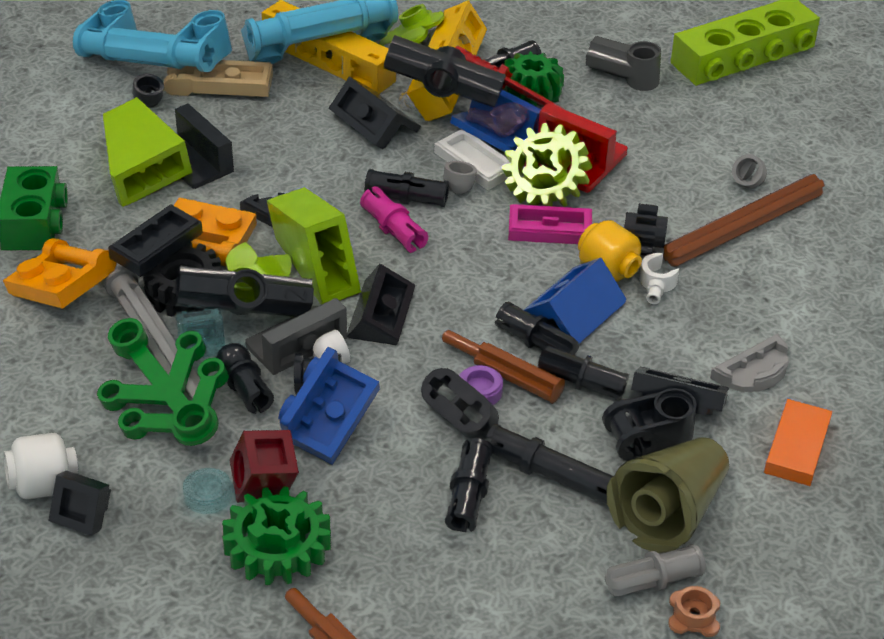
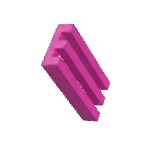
(548, 223)

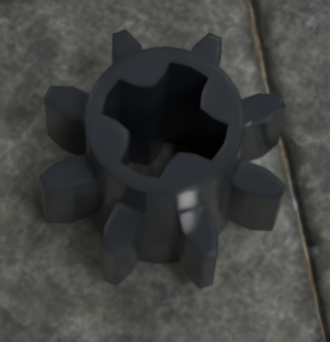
(647, 227)

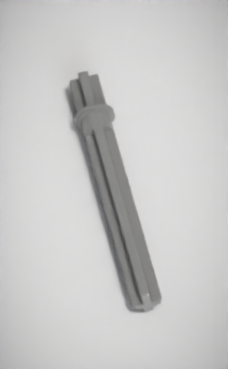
(125, 287)

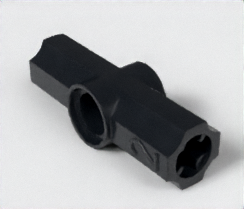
(444, 71)
(215, 290)

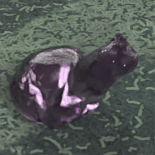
(502, 119)

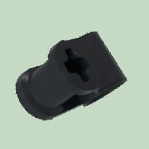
(653, 422)

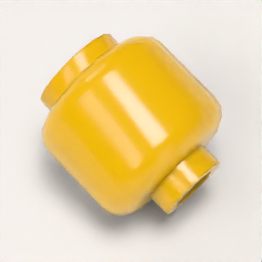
(614, 245)

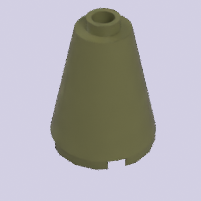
(667, 492)

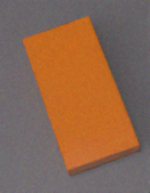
(798, 442)

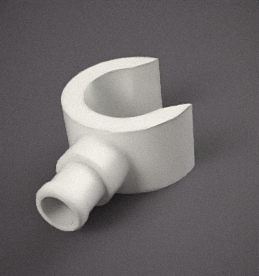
(654, 282)

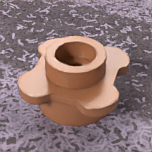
(694, 600)

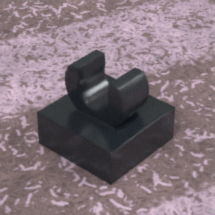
(79, 502)

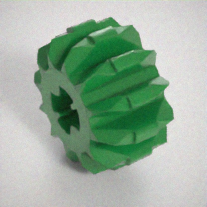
(538, 74)

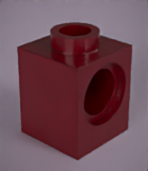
(263, 461)

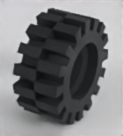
(159, 283)

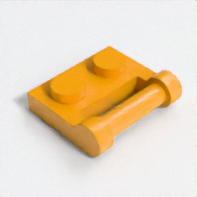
(221, 226)
(54, 283)

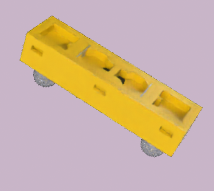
(459, 28)
(341, 54)

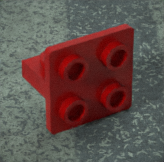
(598, 139)

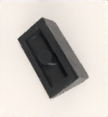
(381, 307)

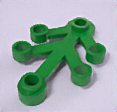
(191, 420)

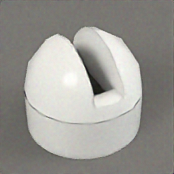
(335, 341)

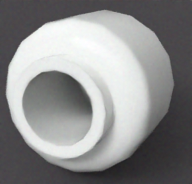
(35, 462)

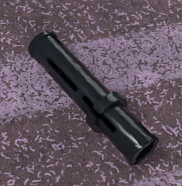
(536, 457)

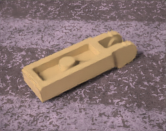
(226, 78)

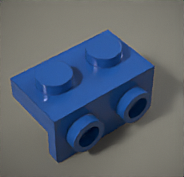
(327, 406)

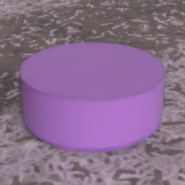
(485, 380)

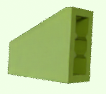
(142, 152)
(317, 242)

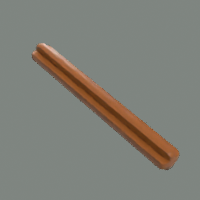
(742, 220)

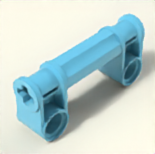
(115, 37)
(270, 38)

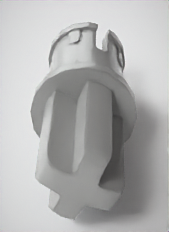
(655, 570)

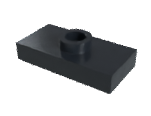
(155, 240)

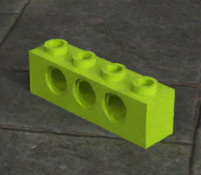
(744, 40)

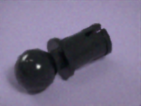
(245, 377)

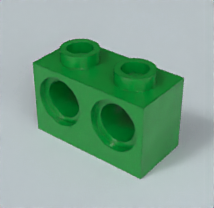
(31, 207)

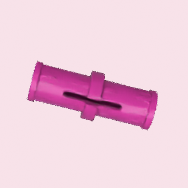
(394, 219)

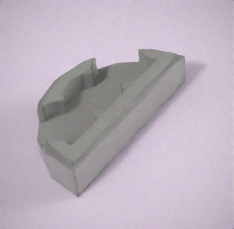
(755, 367)

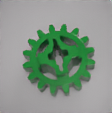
(276, 535)

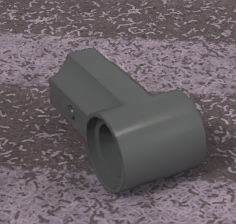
(634, 62)

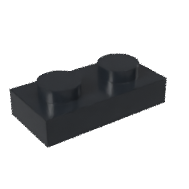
(707, 395)

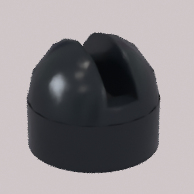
(143, 86)

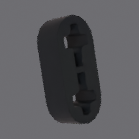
(465, 396)

